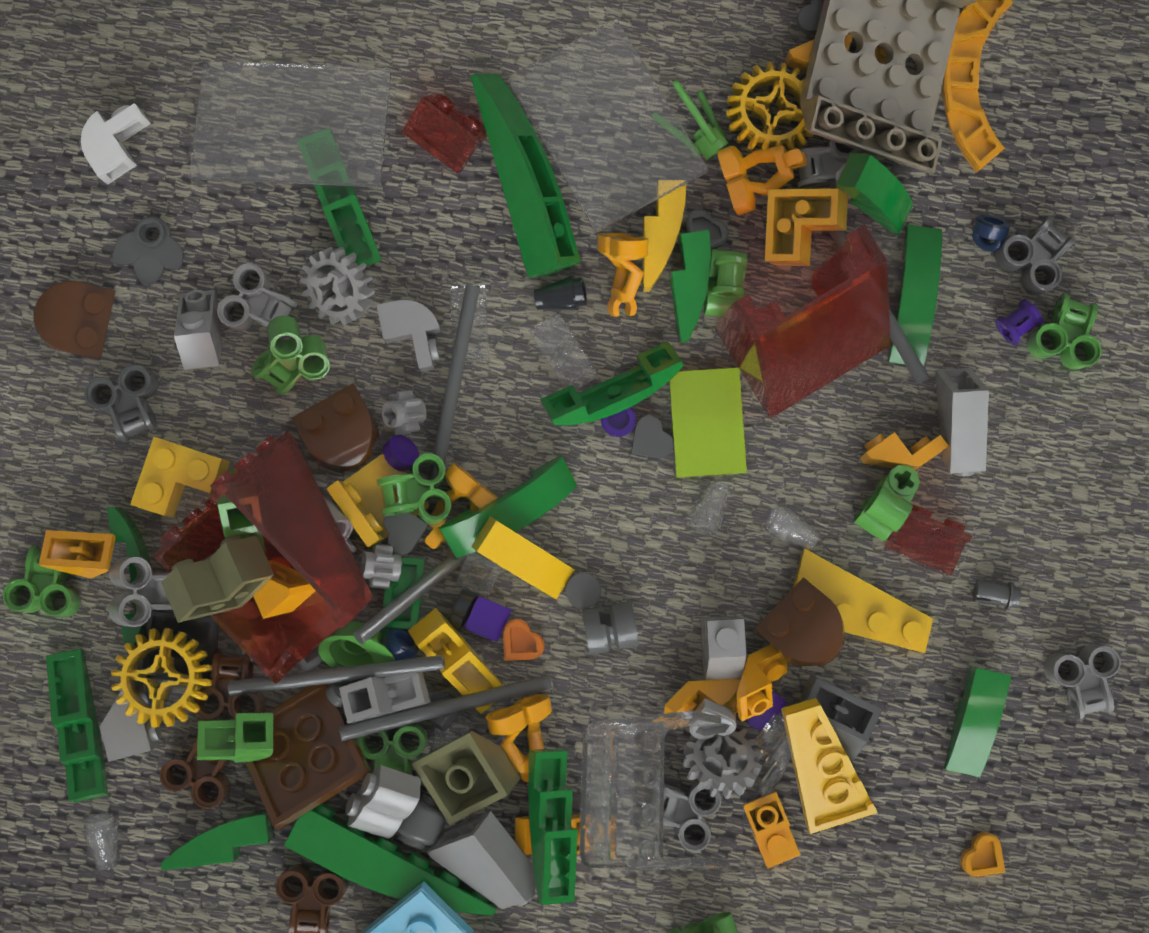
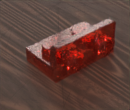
(445, 131)
(929, 540)

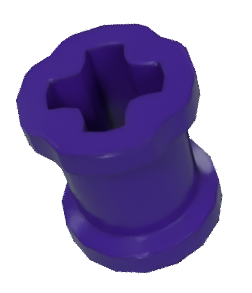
(1013, 332)

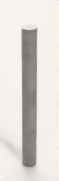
(407, 598)

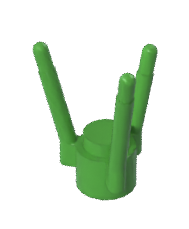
(710, 136)

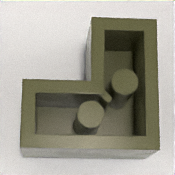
(218, 582)

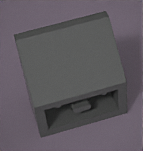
(849, 715)

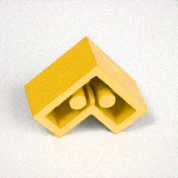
(793, 217)
(169, 470)

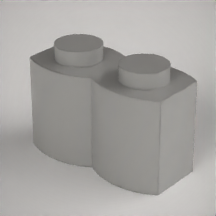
(383, 801)

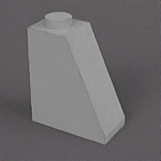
(963, 420)
(723, 647)
(486, 860)

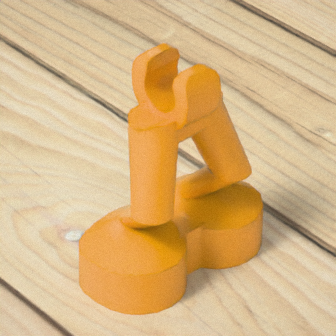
(735, 173)
(621, 249)
(462, 485)
(512, 720)

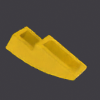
(662, 234)
(522, 558)
(462, 664)

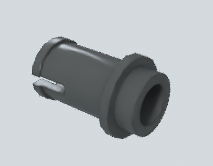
(997, 594)

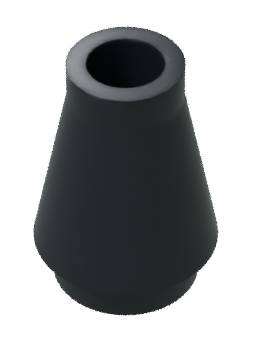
(562, 295)

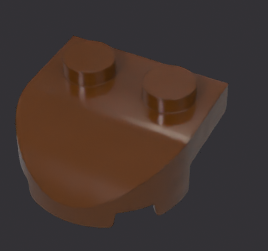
(74, 317)
(339, 430)
(804, 627)

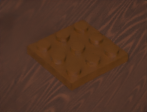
(307, 757)

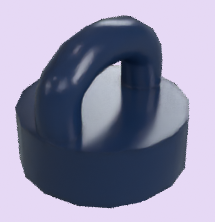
(991, 228)
(400, 644)

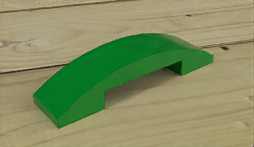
(918, 289)
(616, 394)
(513, 509)
(127, 532)

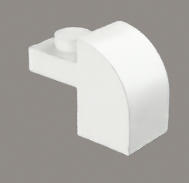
(103, 141)

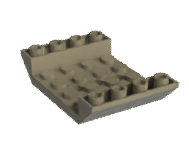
(875, 103)

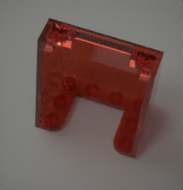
(820, 341)
(297, 531)

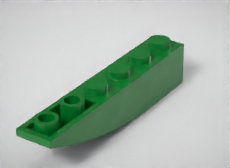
(526, 180)
(377, 861)

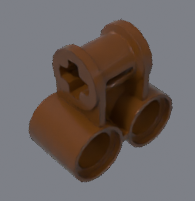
(220, 676)
(197, 774)
(312, 904)

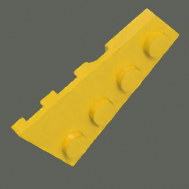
(865, 608)
(823, 772)

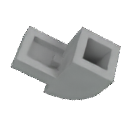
(411, 320)
(383, 696)

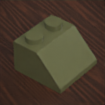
(466, 775)

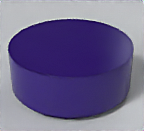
(619, 423)
(400, 453)

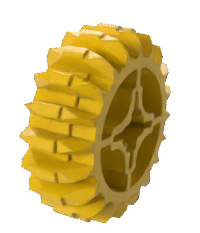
(741, 103)
(130, 674)

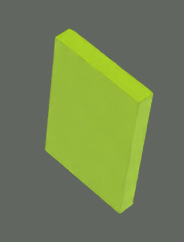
(707, 423)

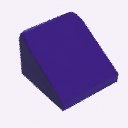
(487, 618)

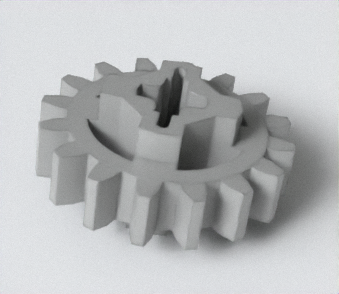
(337, 285)
(719, 762)

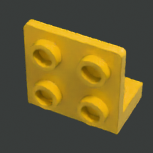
(363, 500)

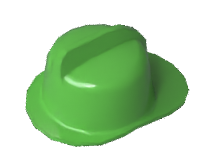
(346, 651)

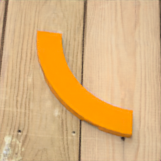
(961, 83)

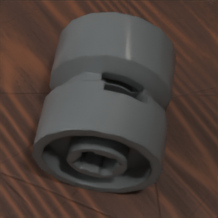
(610, 627)

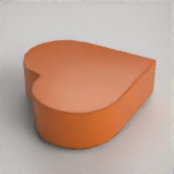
(521, 642)

